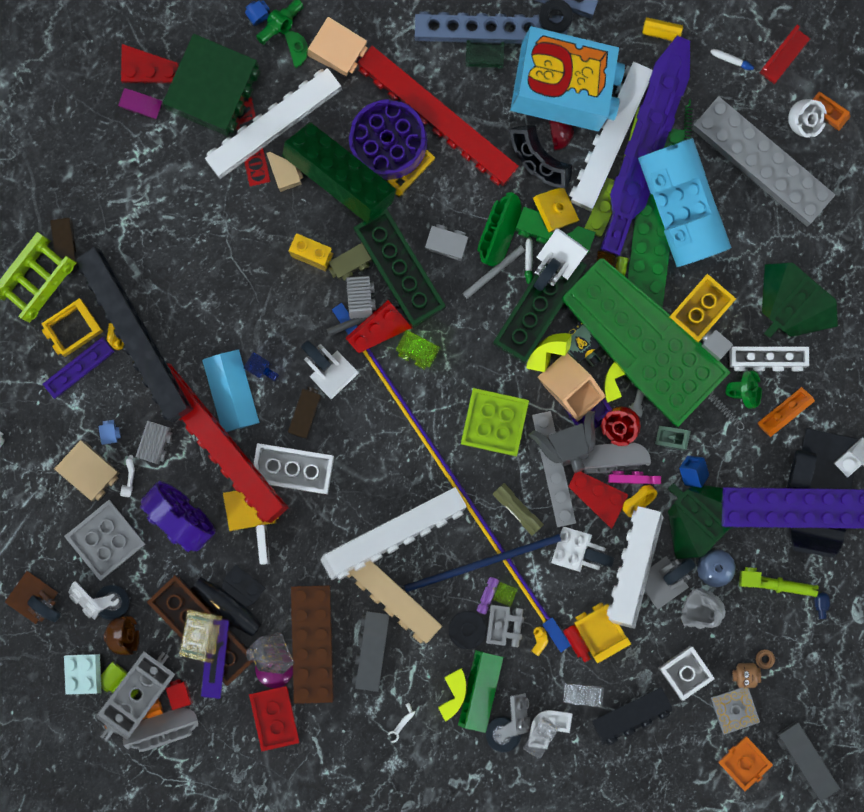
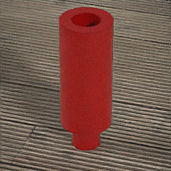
(577, 642)

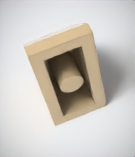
(285, 173)

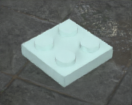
(82, 674)

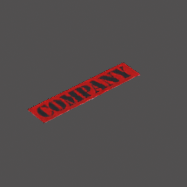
(255, 165)

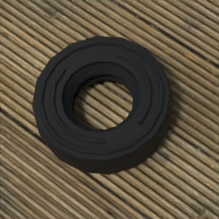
(559, 5)

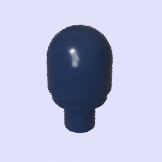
(822, 604)

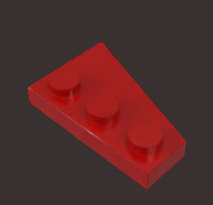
(145, 67)
(378, 327)
(599, 497)

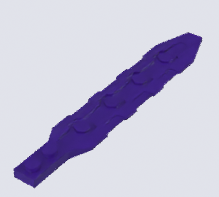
(650, 134)

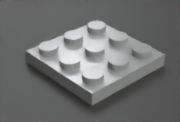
(105, 540)

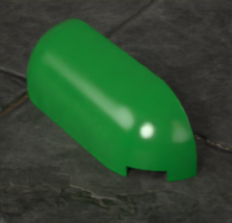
(499, 229)

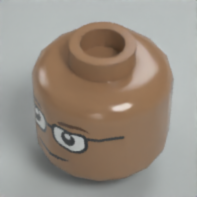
(747, 675)

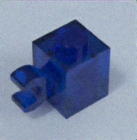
(259, 367)

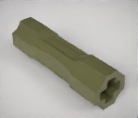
(518, 509)

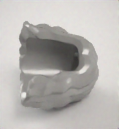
(702, 609)

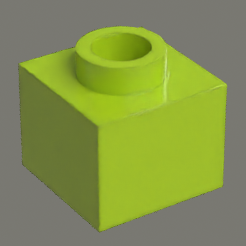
(750, 578)

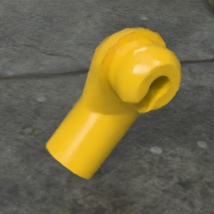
(112, 338)
(541, 640)

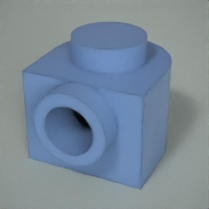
(109, 432)

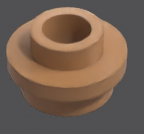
(771, 659)

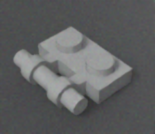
(498, 626)

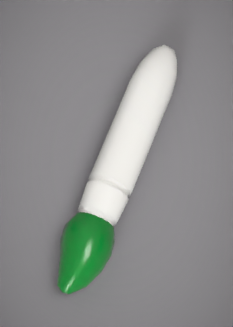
(529, 260)

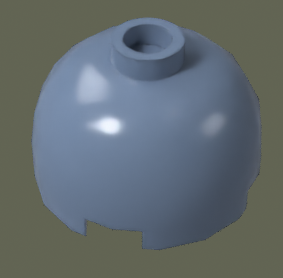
(713, 560)

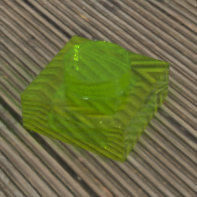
(505, 594)

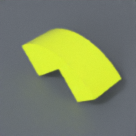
(554, 344)
(610, 387)
(457, 684)

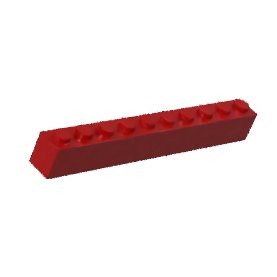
(438, 116)
(230, 457)

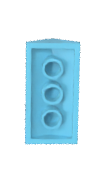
(230, 390)

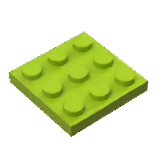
(494, 422)

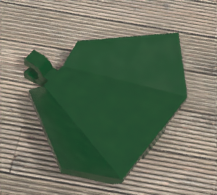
(796, 301)
(696, 520)

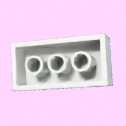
(294, 468)

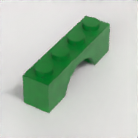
(532, 225)

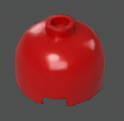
(621, 426)

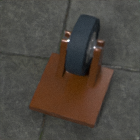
(34, 599)

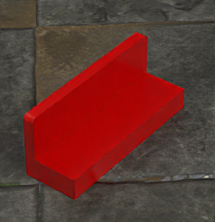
(784, 55)

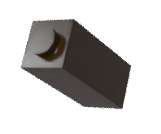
(64, 238)
(305, 413)

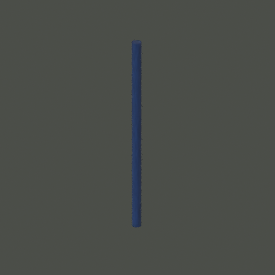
(482, 563)

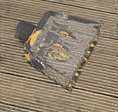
(270, 654)

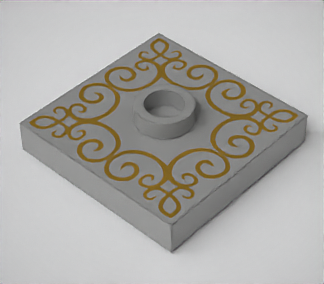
(735, 710)

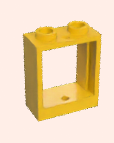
(49, 333)

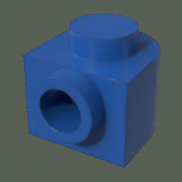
(257, 12)

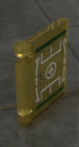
(199, 636)

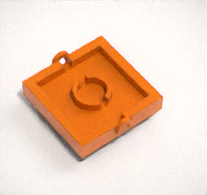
(745, 763)

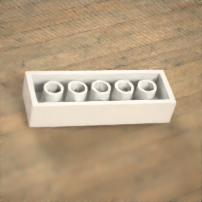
(636, 567)

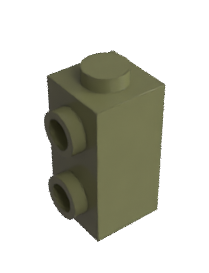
(349, 262)

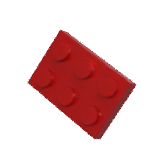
(274, 718)

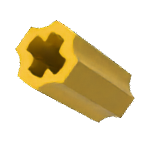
(661, 29)

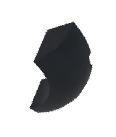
(537, 160)

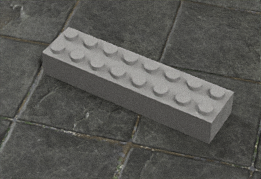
(763, 161)

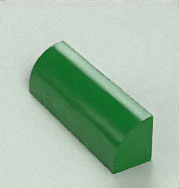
(480, 691)

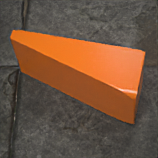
(836, 114)

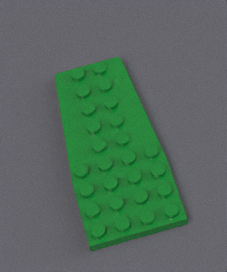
(645, 341)

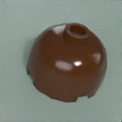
(121, 635)

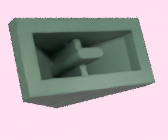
(673, 438)

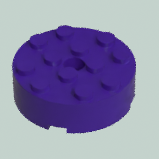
(386, 119)
(177, 517)

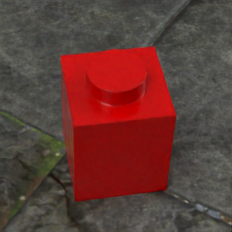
(178, 694)

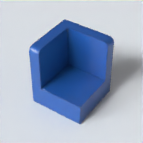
(694, 471)

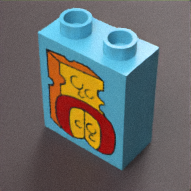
(567, 79)

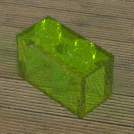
(417, 349)

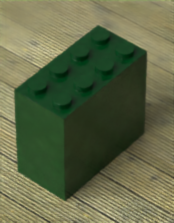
(212, 85)

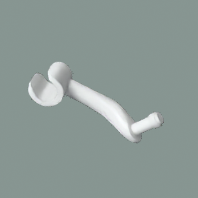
(126, 490)
(402, 723)

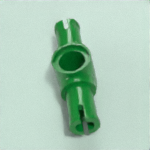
(279, 21)

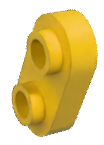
(642, 498)

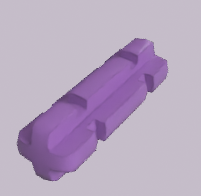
(487, 595)

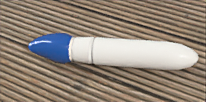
(732, 59)

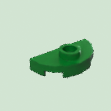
(298, 47)

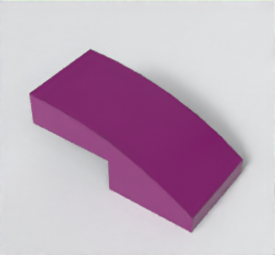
(140, 103)

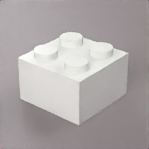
(686, 673)

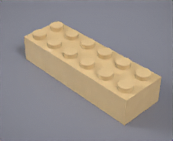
(396, 601)

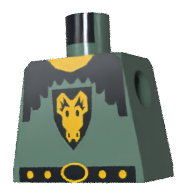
(583, 345)

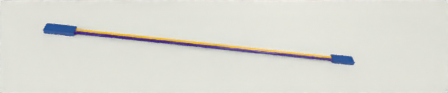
(549, 625)

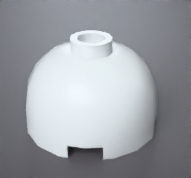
(807, 117)

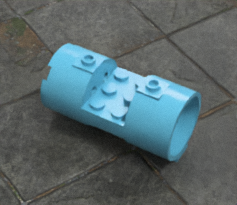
(685, 202)

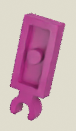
(635, 478)

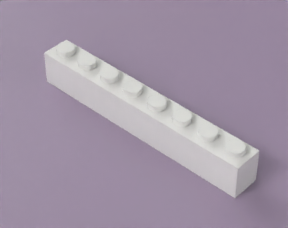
(273, 123)
(611, 138)
(393, 533)

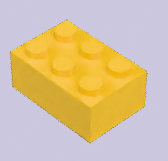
(702, 308)

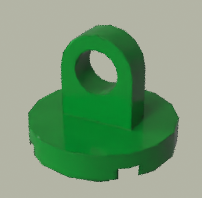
(746, 389)

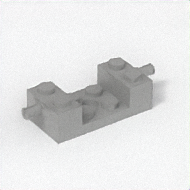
(121, 712)

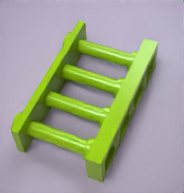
(21, 265)

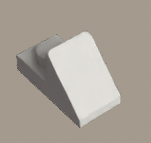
(852, 458)

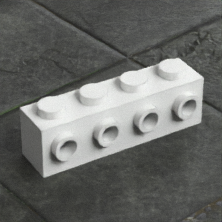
(768, 357)

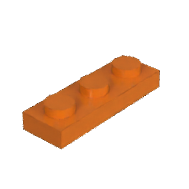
(786, 412)

